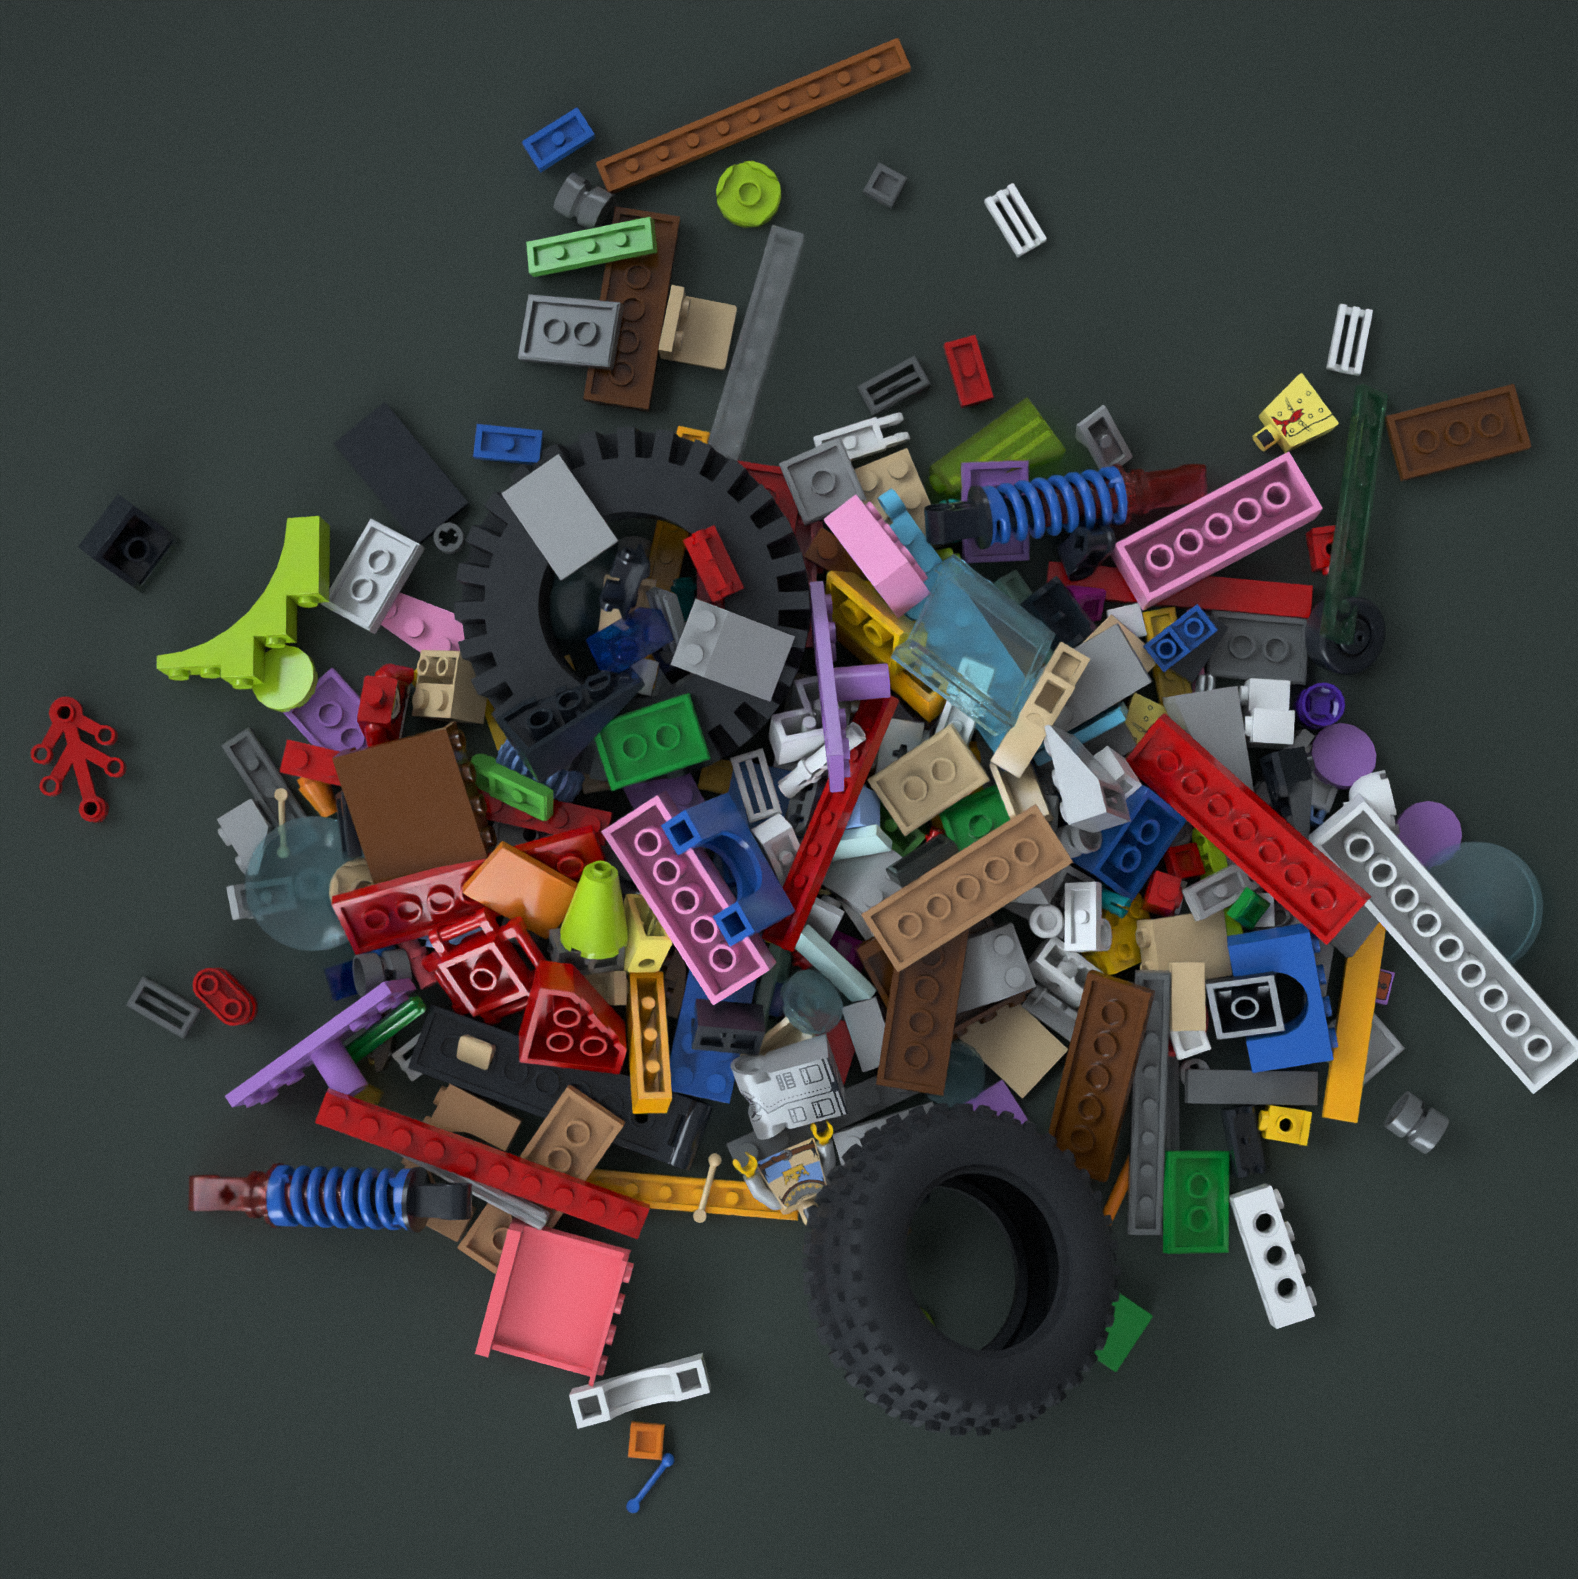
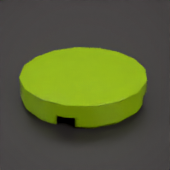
(748, 194)
(288, 679)

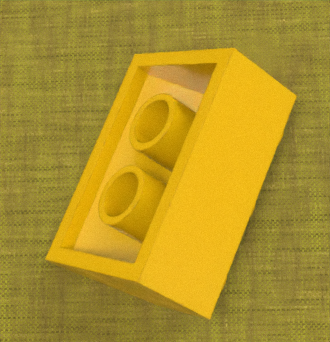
(867, 617)

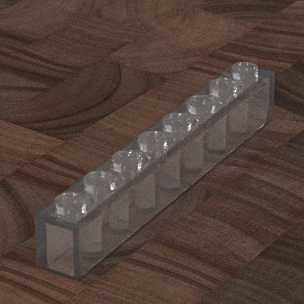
(756, 342)

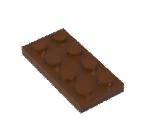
(1457, 432)

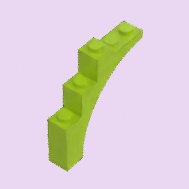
(272, 620)

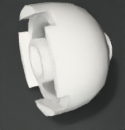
(1377, 792)

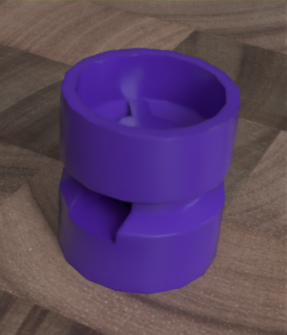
(1319, 706)

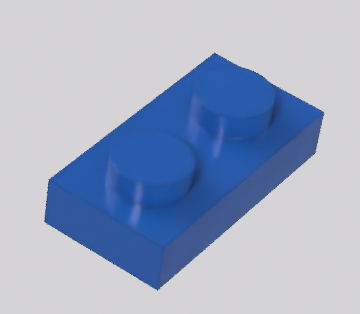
(558, 139)
(508, 444)

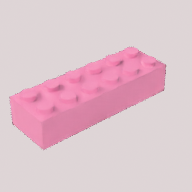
(1216, 531)
(684, 897)

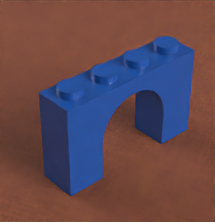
(722, 829)
(1288, 952)

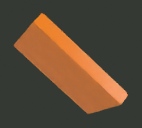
(522, 887)

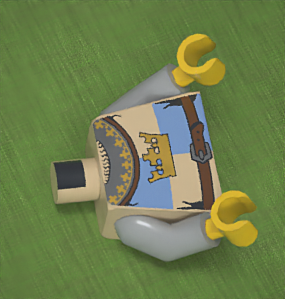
(793, 1175)

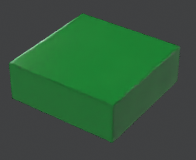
(1248, 908)

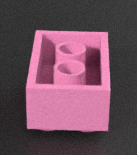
(879, 554)

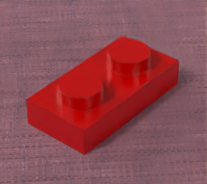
(968, 371)

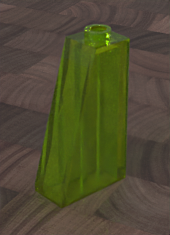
(1011, 437)

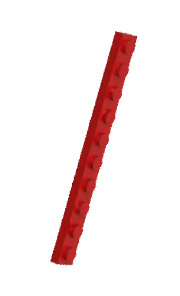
(317, 764)
(482, 1163)

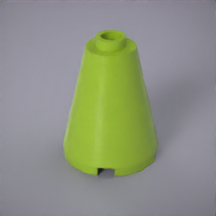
(596, 914)

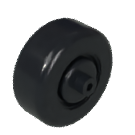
(1350, 658)

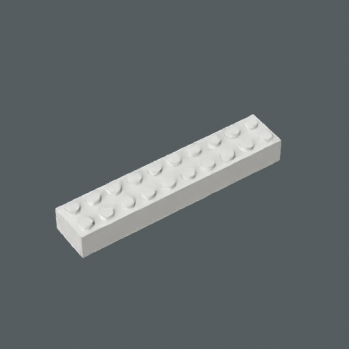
(1447, 944)

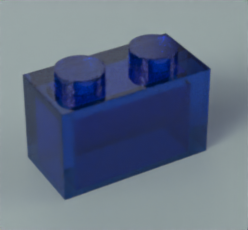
(629, 639)

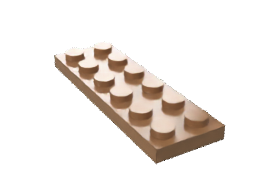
(967, 888)
(567, 1141)

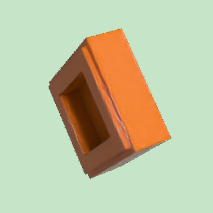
(646, 1440)

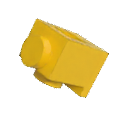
(1299, 1124)

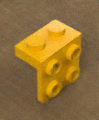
(1124, 948)

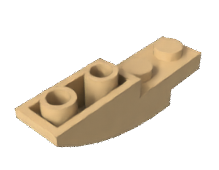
(1040, 709)

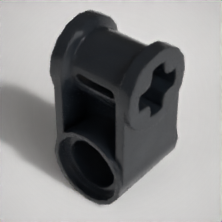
(1086, 551)

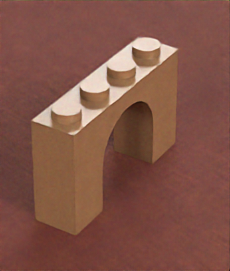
(468, 1112)

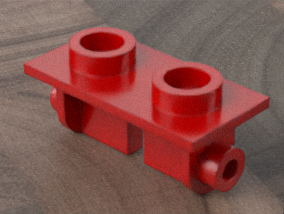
(713, 563)

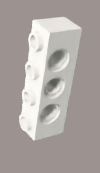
(1280, 1309)

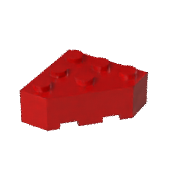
(570, 1023)

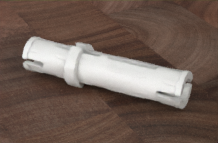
(811, 768)

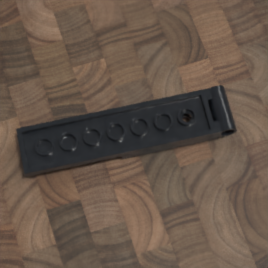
(537, 1088)

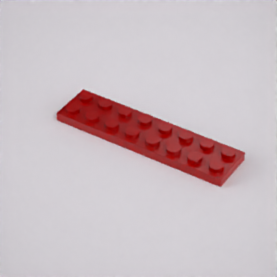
(1246, 829)
(435, 897)

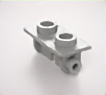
(1051, 1010)

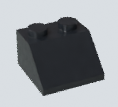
(129, 543)
(1246, 1005)

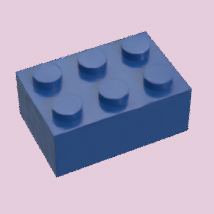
(1133, 848)

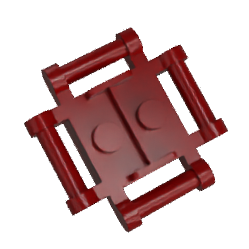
(484, 970)

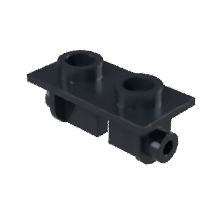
(631, 568)

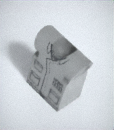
(791, 1086)

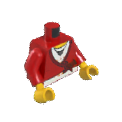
(385, 703)

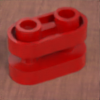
(225, 996)

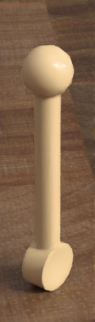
(281, 795)
(714, 1161)

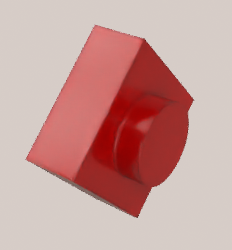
(1184, 861)

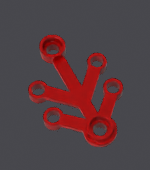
(77, 754)

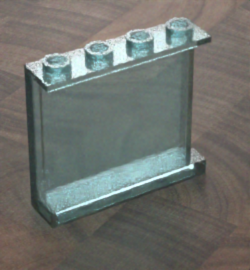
(975, 647)

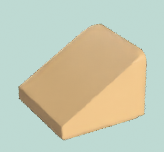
(475, 1051)

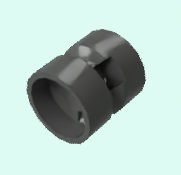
(586, 203)
(372, 970)
(1420, 1125)

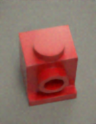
(1317, 541)
(1162, 894)

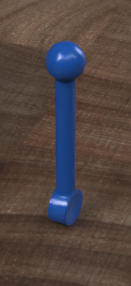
(633, 1504)

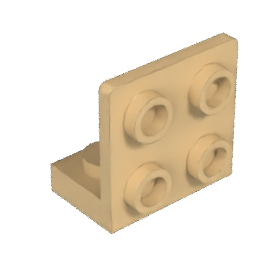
(696, 330)

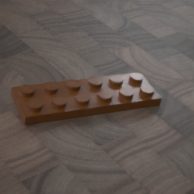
(643, 289)
(923, 1020)
(1100, 1070)

